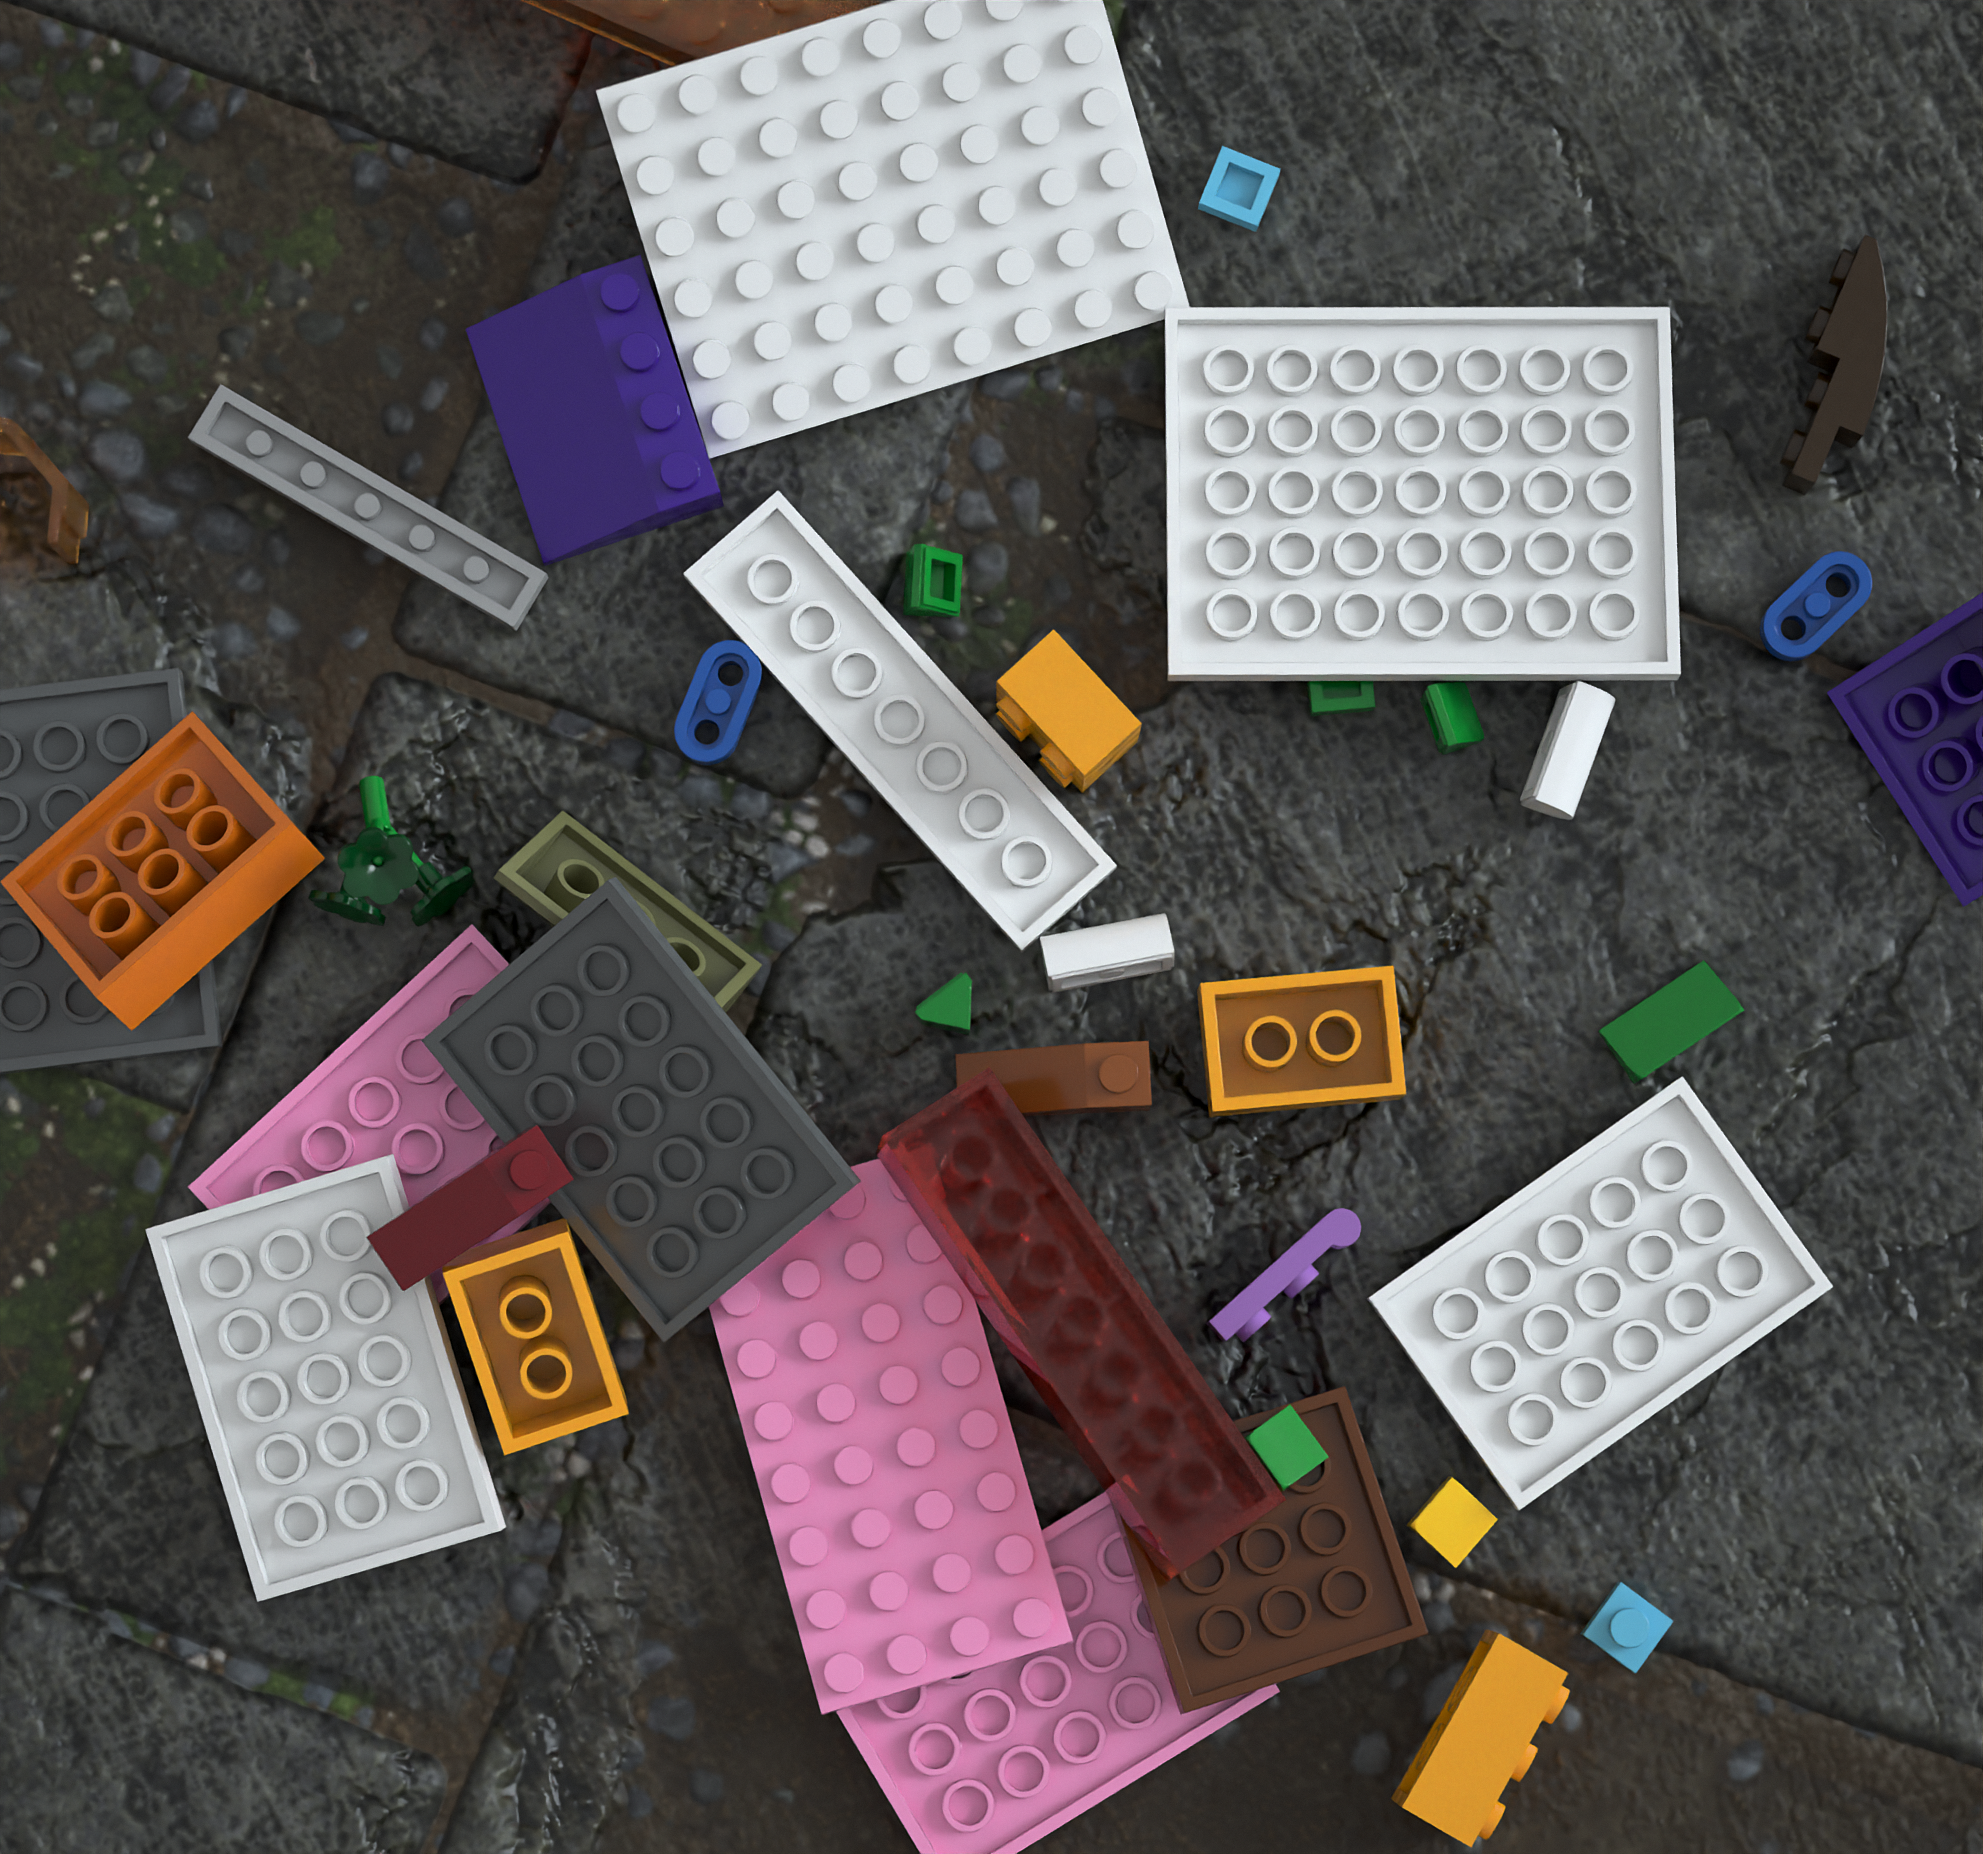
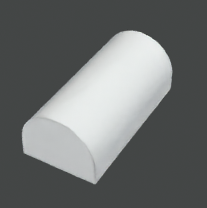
(1567, 750)
(1107, 952)

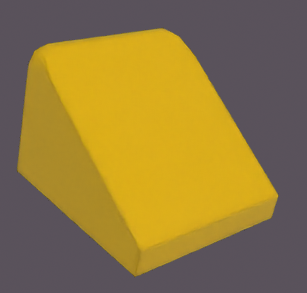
(1452, 1521)

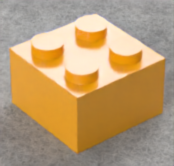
(1065, 713)

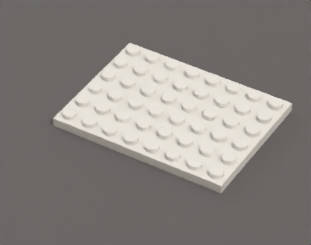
(890, 206)
(1420, 494)

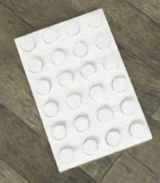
(1599, 1293)
(323, 1382)

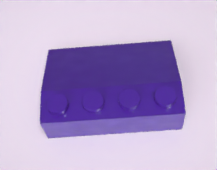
(594, 412)
(1924, 735)

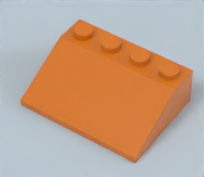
(161, 871)

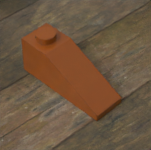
(1068, 1077)

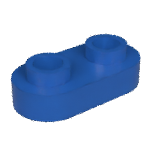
(1814, 607)
(717, 703)

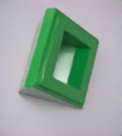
(932, 582)
(949, 1006)

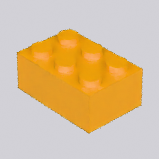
(1301, 1041)
(535, 1336)
(1482, 1738)

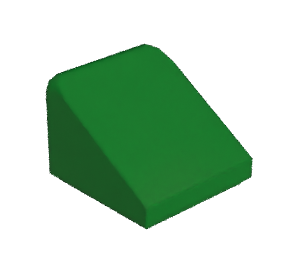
(1451, 716)
(1286, 1448)

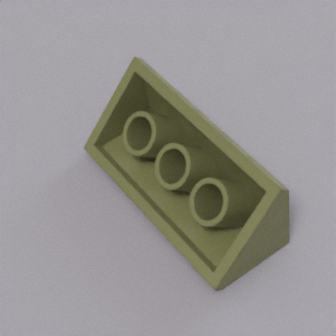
(571, 863)

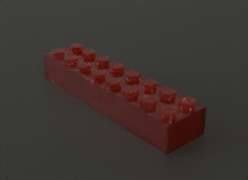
(1078, 1324)

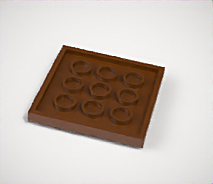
(1295, 1588)

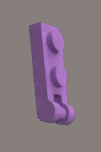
(1288, 1273)

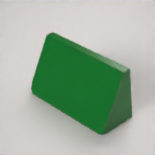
(1670, 1021)

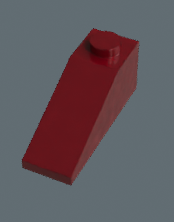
(470, 1207)

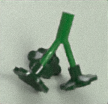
(382, 865)

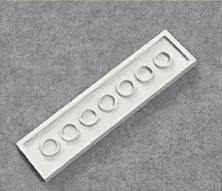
(900, 721)

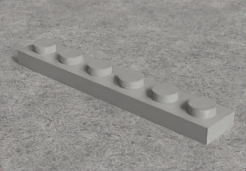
(368, 507)

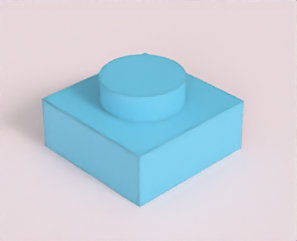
(1239, 188)
(1626, 1627)

